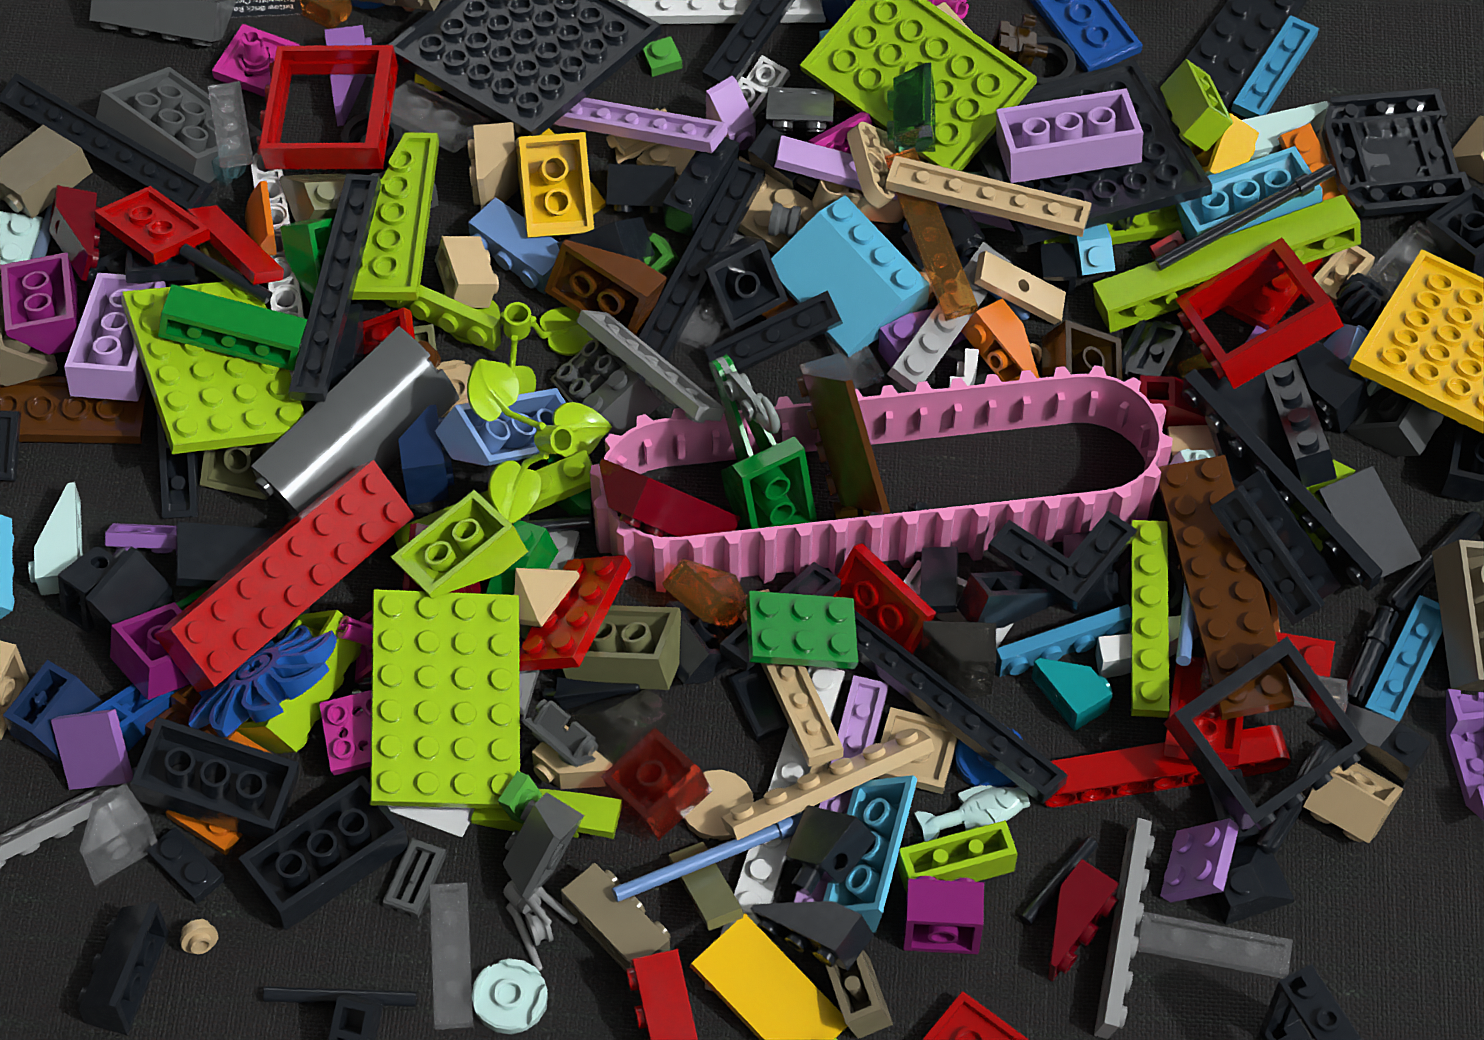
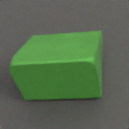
(664, 257)

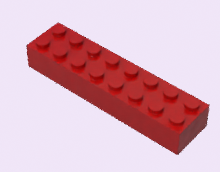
(284, 576)

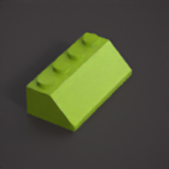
(290, 729)

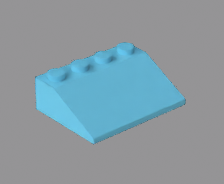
(858, 268)

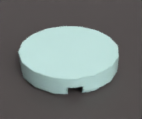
(509, 996)

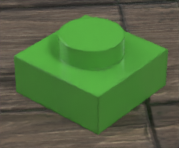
(661, 56)
(518, 795)

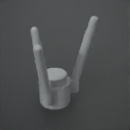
(520, 904)

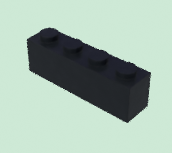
(1300, 424)

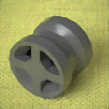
(784, 220)

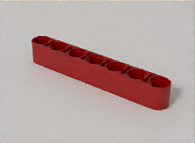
(1147, 770)

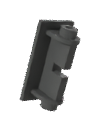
(573, 745)

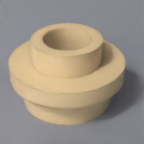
(198, 937)

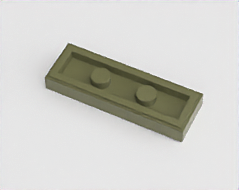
(709, 891)

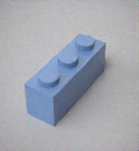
(507, 242)

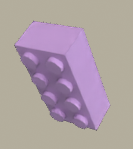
(1069, 135)
(103, 353)

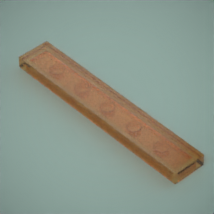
(936, 250)

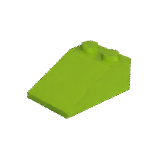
(461, 548)

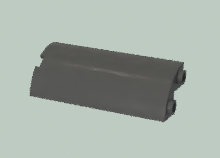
(355, 423)

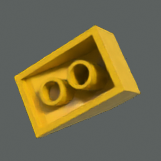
(554, 184)

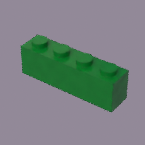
(232, 327)

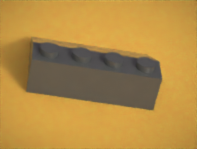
(168, 118)

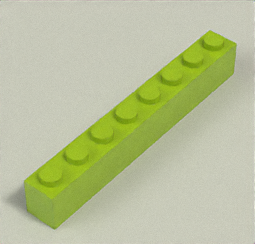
(1151, 292)

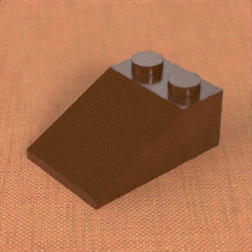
(605, 283)

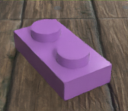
(157, 537)

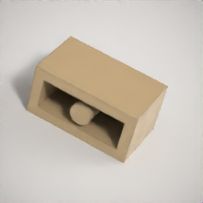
(466, 270)

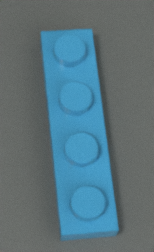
(1275, 68)
(1055, 643)
(1407, 660)

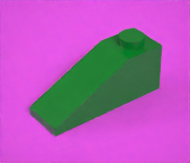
(305, 250)
(539, 555)

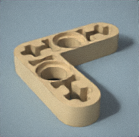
(868, 149)

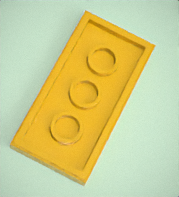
(766, 987)

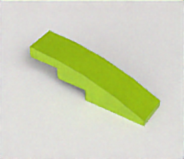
(599, 813)

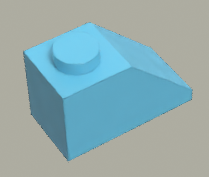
(1093, 251)

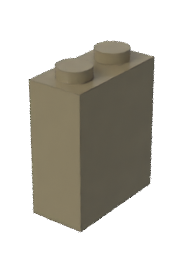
(36, 168)

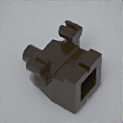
(1019, 41)

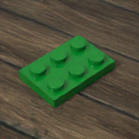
(801, 630)

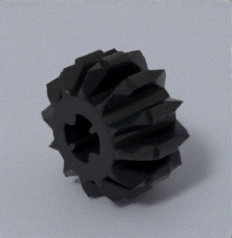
(1362, 299)

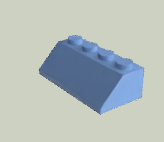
(496, 441)

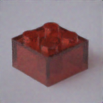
(657, 783)

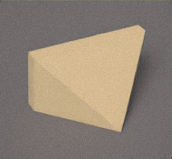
(541, 592)

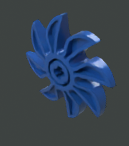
(264, 681)

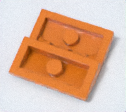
(259, 219)

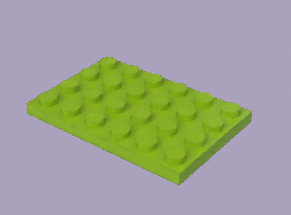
(893, 36)
(203, 394)
(444, 698)

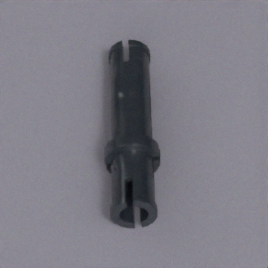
(1373, 644)

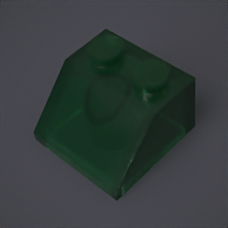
(913, 110)

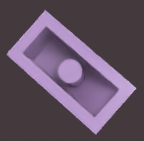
(728, 105)

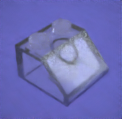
(115, 834)

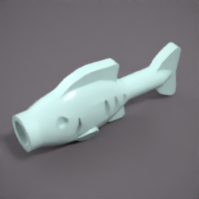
(979, 808)

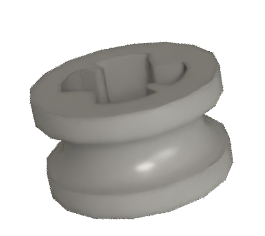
(537, 929)

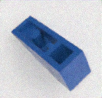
(135, 712)

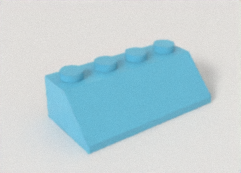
(1245, 186)
(884, 810)

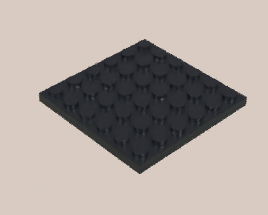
(524, 56)
(1162, 179)

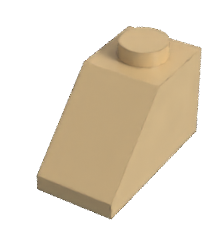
(552, 769)

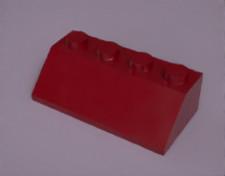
(660, 505)

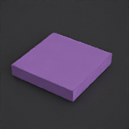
(92, 749)

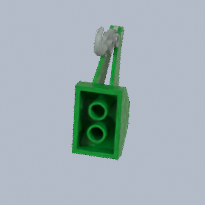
(767, 486)

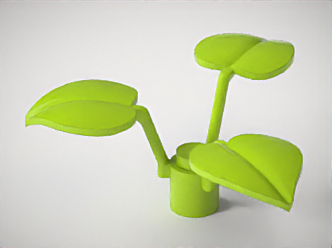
(558, 325)
(574, 429)

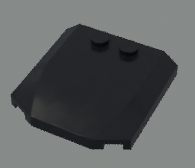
(1392, 151)

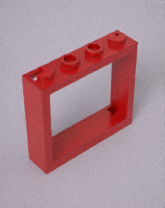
(328, 60)
(1277, 342)

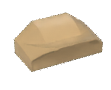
(1341, 266)

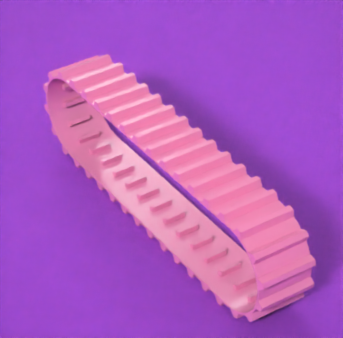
(891, 419)

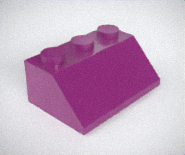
(41, 302)

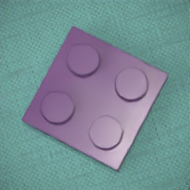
(1199, 860)

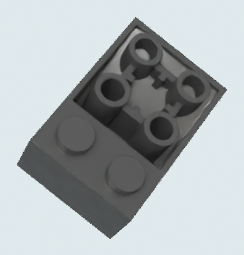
(800, 110)
(606, 386)

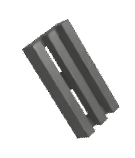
(404, 904)

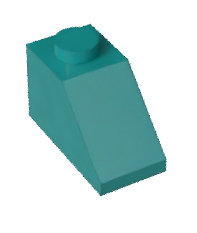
(1073, 690)

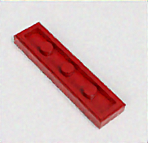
(238, 246)

